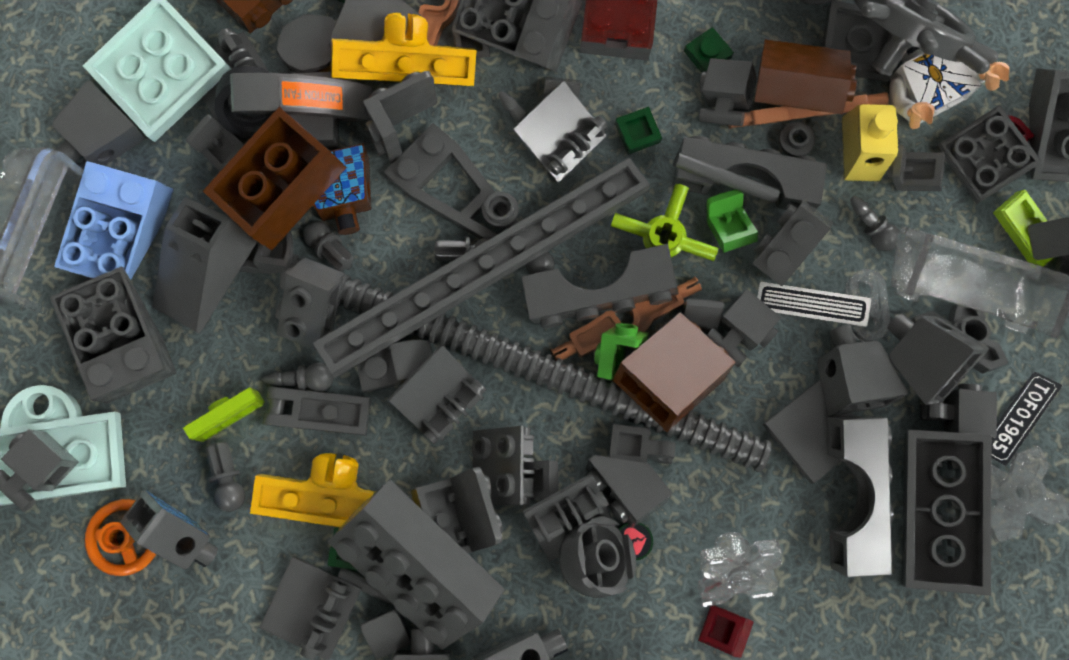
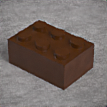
(274, 179)

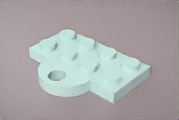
(90, 439)

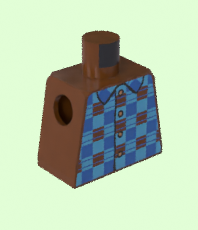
(349, 192)

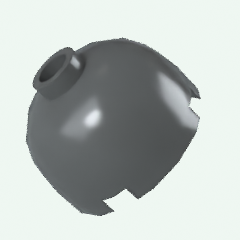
(597, 558)

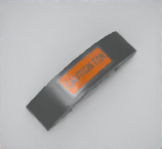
(299, 95)

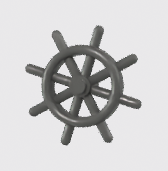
(927, 27)

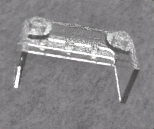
(26, 197)
(981, 280)

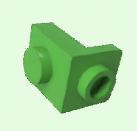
(730, 221)
(613, 345)

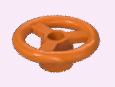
(108, 542)

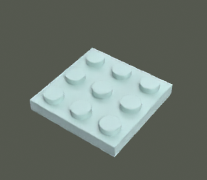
(156, 68)

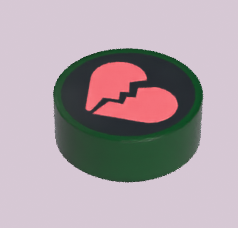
(641, 539)

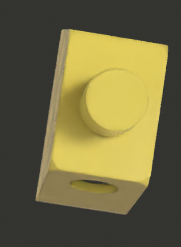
(869, 134)

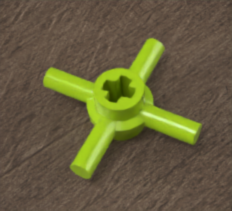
(670, 223)

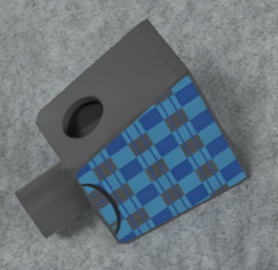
(168, 532)

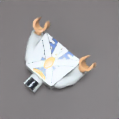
(933, 85)

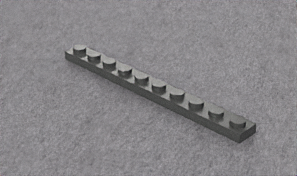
(480, 268)

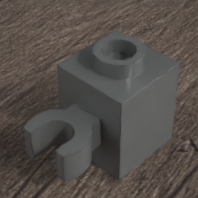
(965, 411)

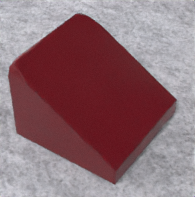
(726, 631)

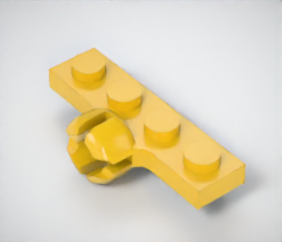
(401, 55)
(323, 499)

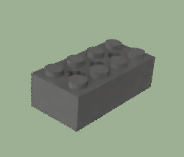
(966, 493)
(417, 566)

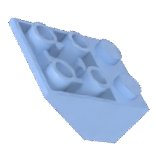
(112, 221)

